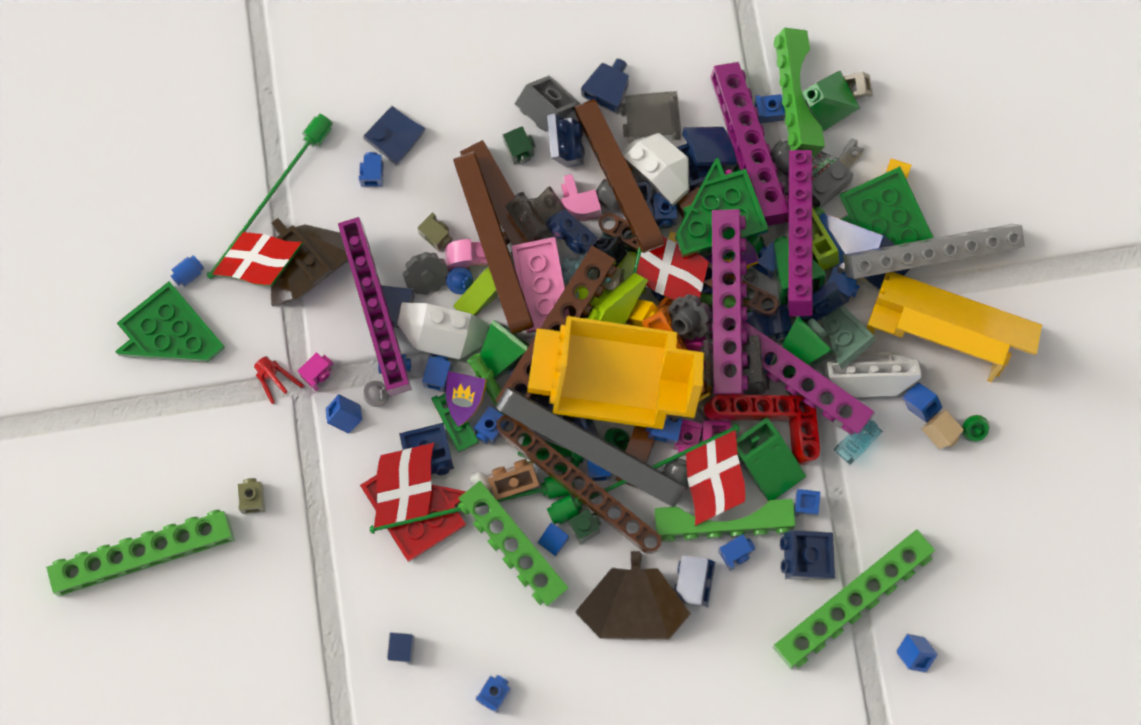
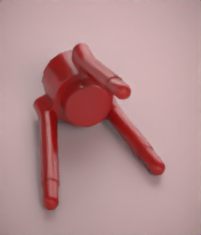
(267, 370)

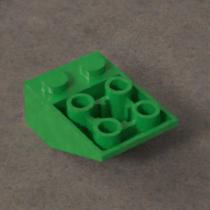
(768, 460)

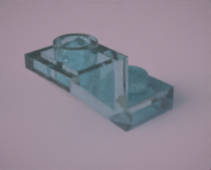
(570, 266)
(854, 446)

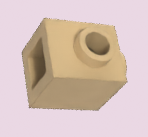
(943, 430)

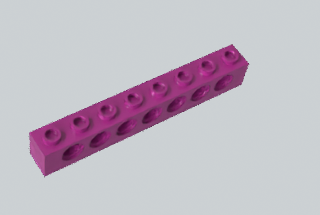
(723, 78)
(722, 221)
(800, 233)
(374, 306)
(861, 413)

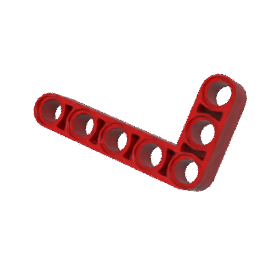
(769, 404)

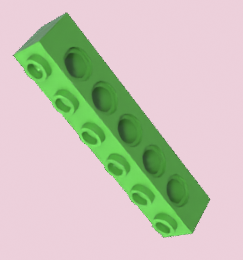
(480, 494)

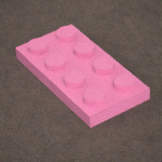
(540, 277)

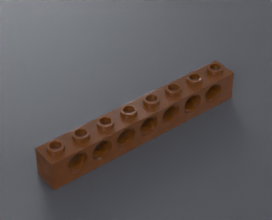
(593, 260)

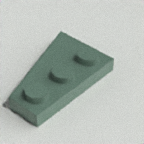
(847, 335)

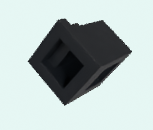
(612, 247)

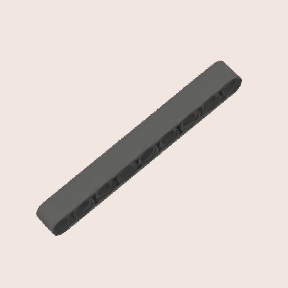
(591, 447)

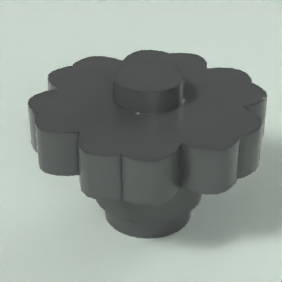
(425, 273)
(690, 317)

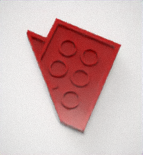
(422, 535)

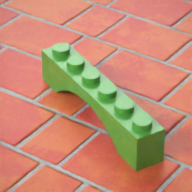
(802, 127)
(773, 516)

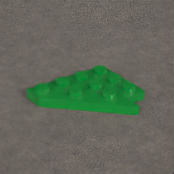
(719, 193)
(887, 208)
(167, 329)

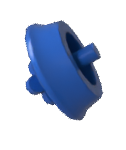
(459, 280)

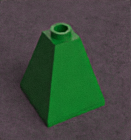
(831, 100)
(781, 261)
(805, 346)
(502, 349)

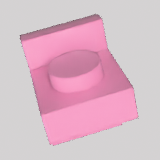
(583, 205)
(464, 254)

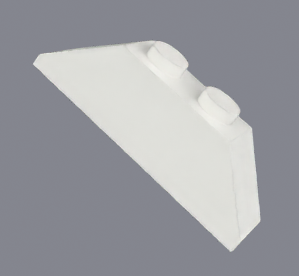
(659, 164)
(441, 329)
(875, 374)

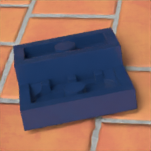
(709, 144)

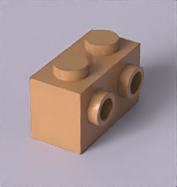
(513, 479)

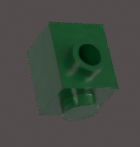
(519, 145)
(585, 526)

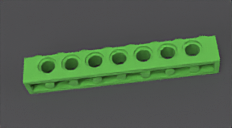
(914, 544)
(59, 571)

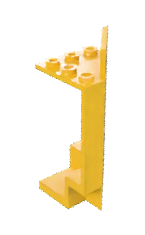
(951, 321)
(615, 372)

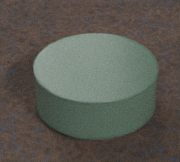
(816, 328)

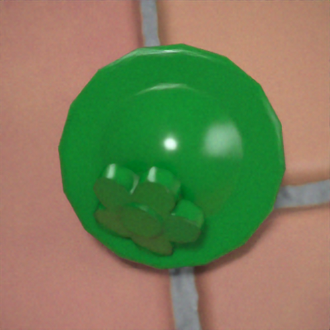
(975, 428)

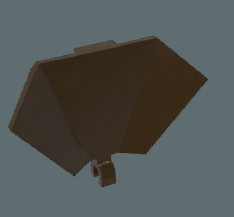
(314, 261)
(633, 605)

